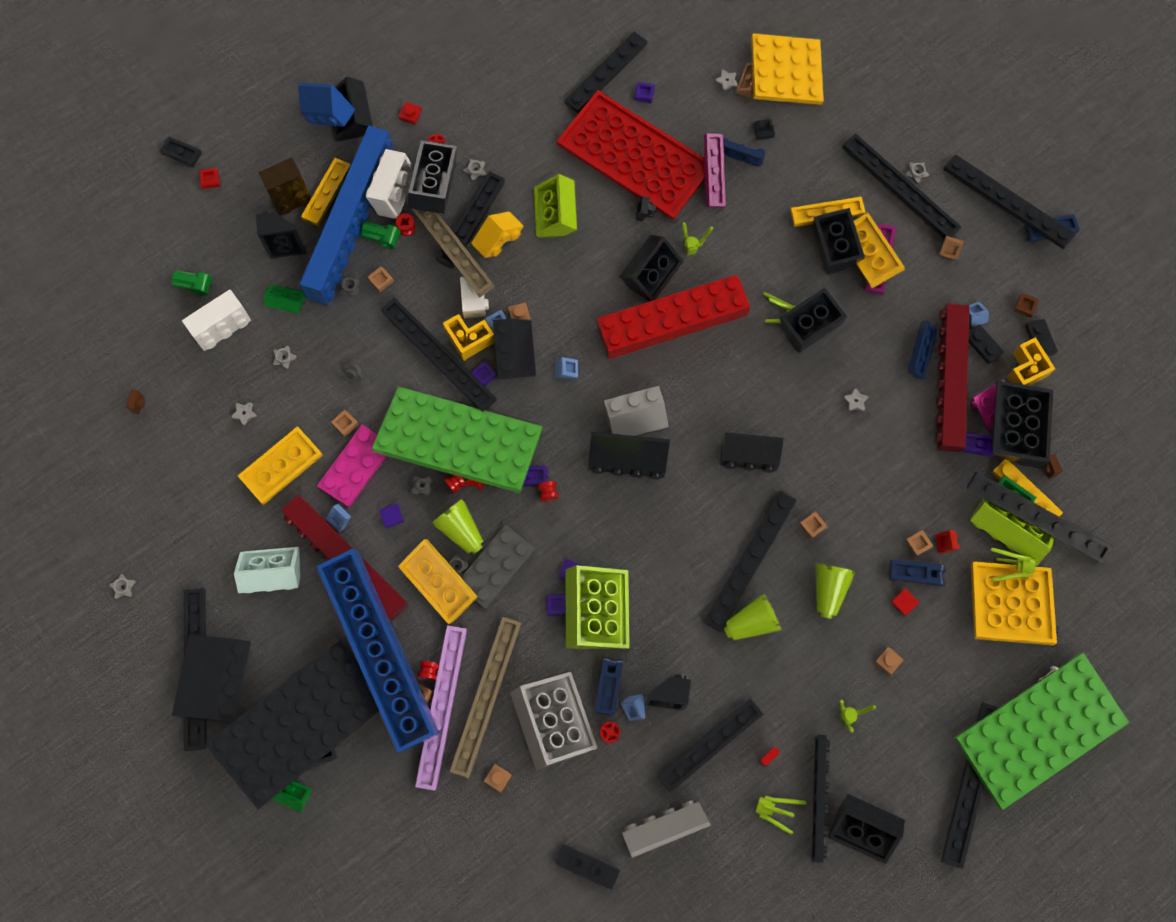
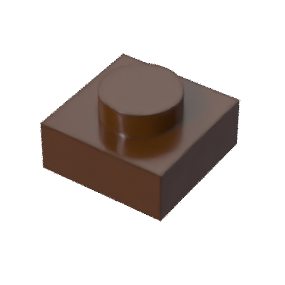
(1026, 305)
(135, 401)
(1053, 468)

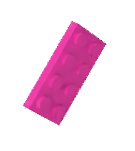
(352, 468)

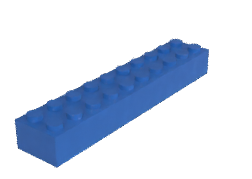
(345, 220)
(378, 650)

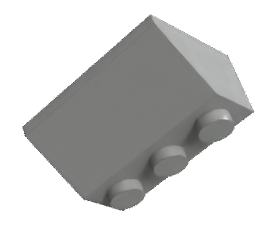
(636, 412)

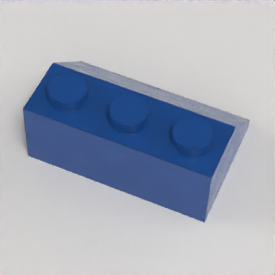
(323, 104)

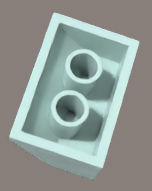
(268, 570)

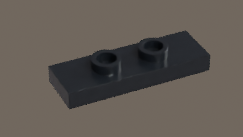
(587, 866)

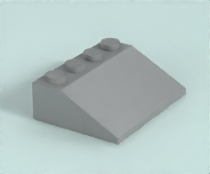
(553, 720)

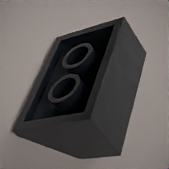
(355, 93)
(278, 236)
(837, 240)
(651, 267)
(812, 320)
(514, 348)
(751, 452)
(671, 693)
(867, 828)

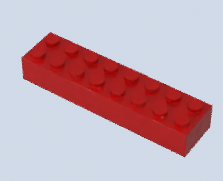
(673, 316)

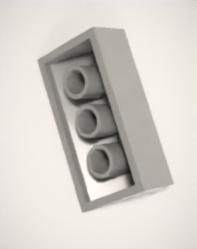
(664, 829)

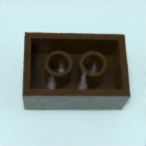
(285, 186)

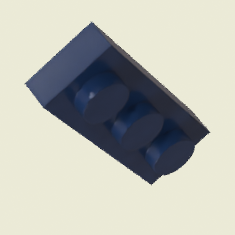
(922, 350)

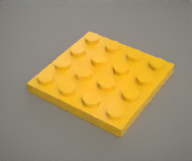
(786, 69)
(1013, 608)

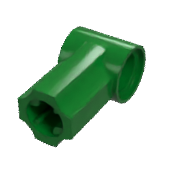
(386, 236)
(197, 283)

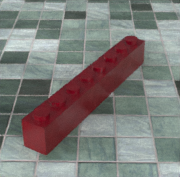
(953, 378)
(332, 545)

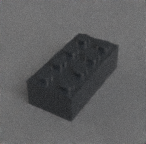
(432, 177)

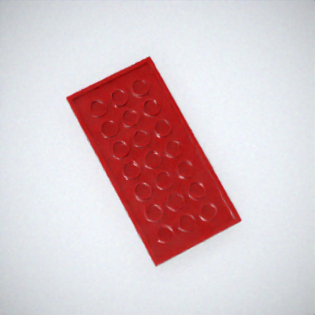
(634, 154)

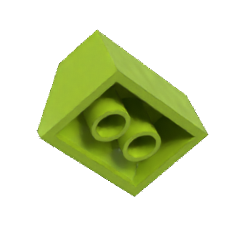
(555, 207)

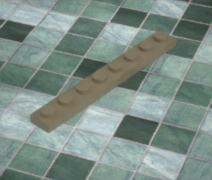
(455, 251)
(485, 698)

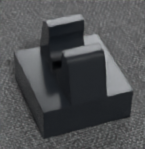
(764, 129)
(645, 209)

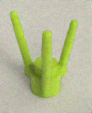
(691, 243)
(779, 302)
(1025, 565)
(849, 715)
(766, 807)

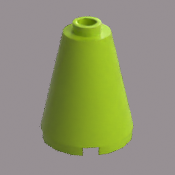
(460, 527)
(831, 588)
(753, 620)

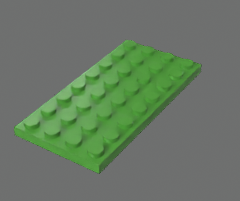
(458, 439)
(1041, 731)

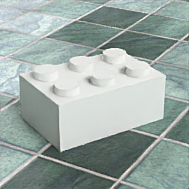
(390, 184)
(217, 320)

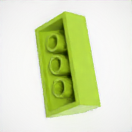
(1012, 531)

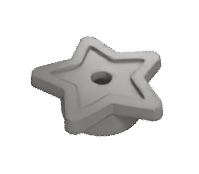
(726, 84)
(475, 164)
(920, 167)
(283, 352)
(856, 405)
(244, 418)
(126, 590)

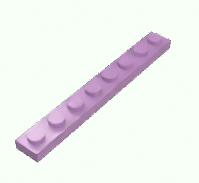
(442, 707)

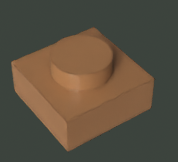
(951, 247)
(380, 279)
(519, 311)
(344, 423)
(813, 525)
(919, 543)
(889, 661)
(498, 778)

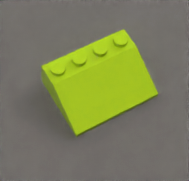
(597, 608)

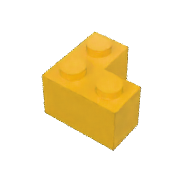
(495, 232)
(471, 340)
(1033, 364)

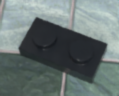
(181, 151)
(1041, 331)
(984, 344)

